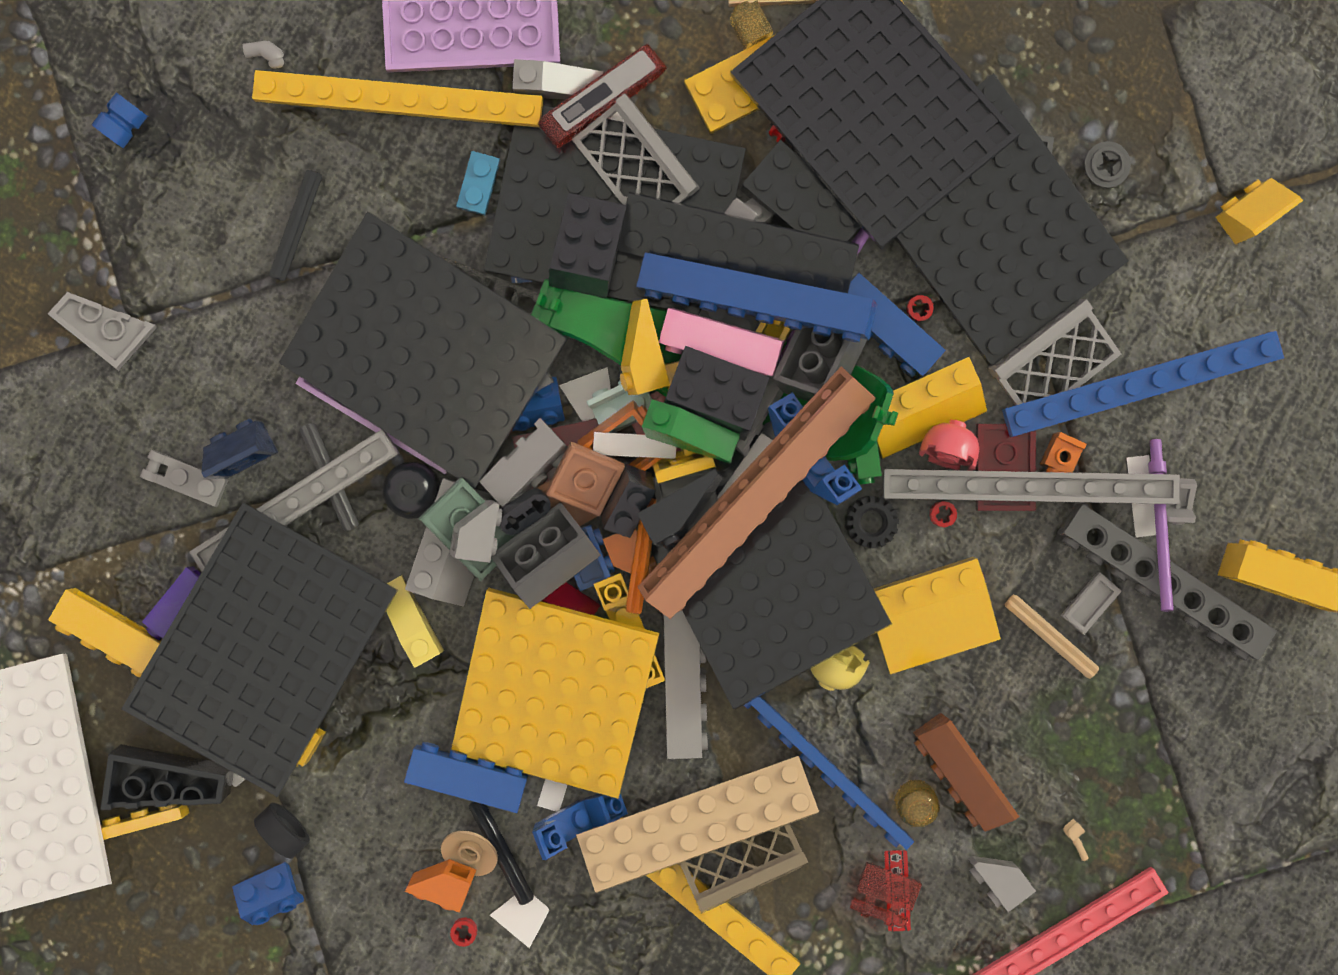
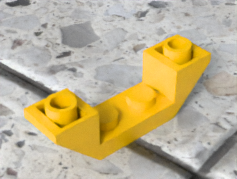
(613, 597)

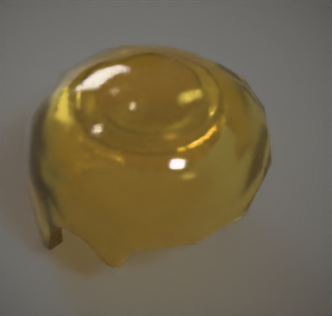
(917, 803)

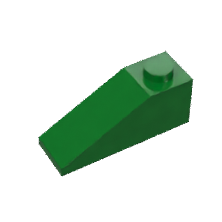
(689, 431)

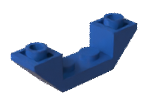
(821, 478)
(574, 819)

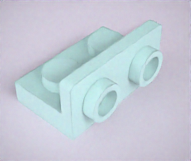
(608, 402)

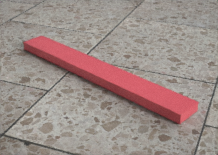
(1080, 926)

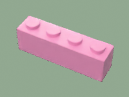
(721, 340)

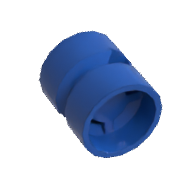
(119, 120)

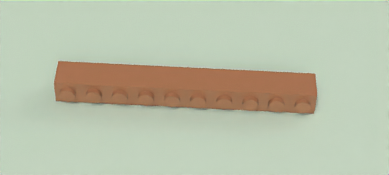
(756, 493)

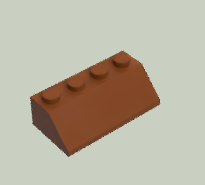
(964, 773)

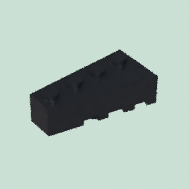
(162, 779)

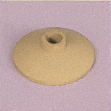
(470, 850)

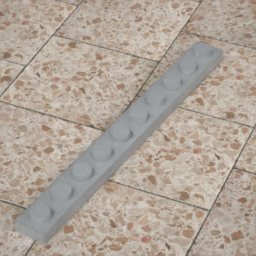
(1031, 486)

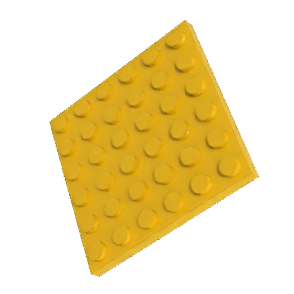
(554, 692)

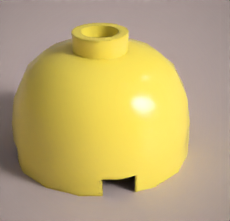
(841, 670)

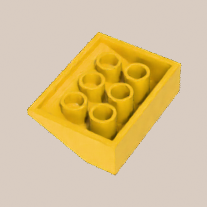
(936, 615)

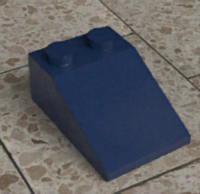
(237, 451)

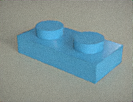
(478, 183)

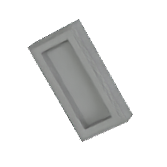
(1090, 603)

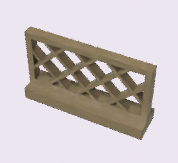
(749, 880)

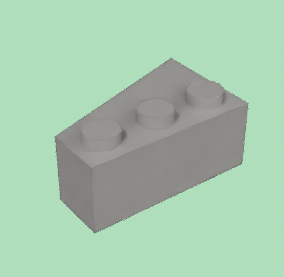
(525, 465)

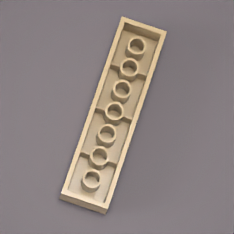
(697, 824)

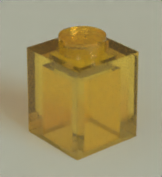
(750, 24)

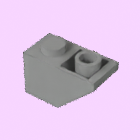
(475, 533)
(1005, 880)

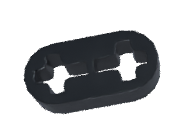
(524, 511)

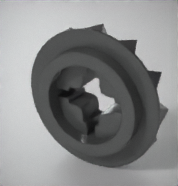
(1111, 152)

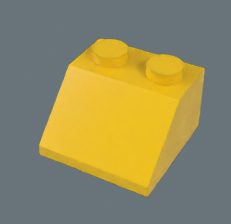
(1256, 209)

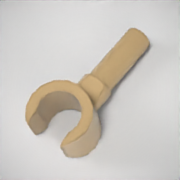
(1074, 831)

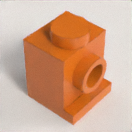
(1059, 443)

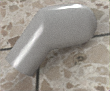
(265, 49)

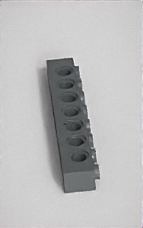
(1255, 633)

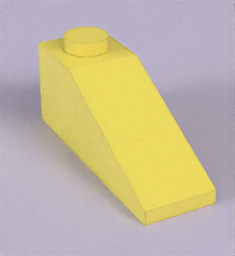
(412, 625)

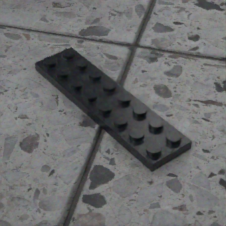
(735, 243)

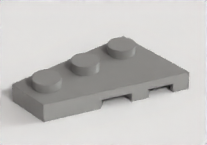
(105, 331)

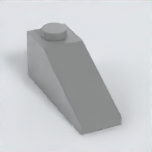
(550, 78)

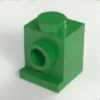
(866, 466)

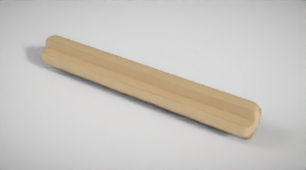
(1051, 636)

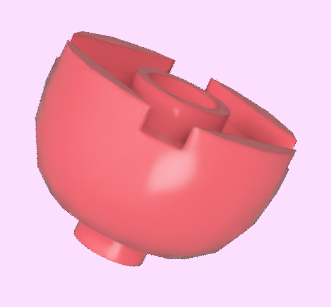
(951, 446)

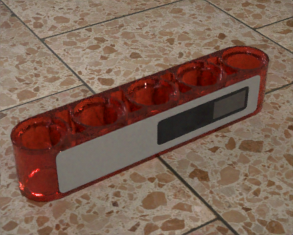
(594, 99)

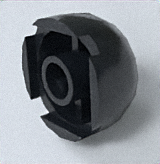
(410, 489)

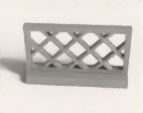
(650, 141)
(1046, 338)

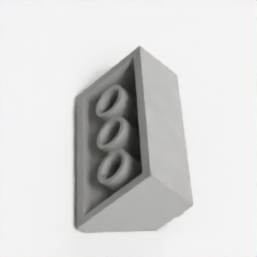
(436, 571)

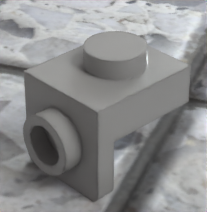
(1182, 512)

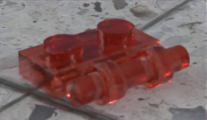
(888, 887)

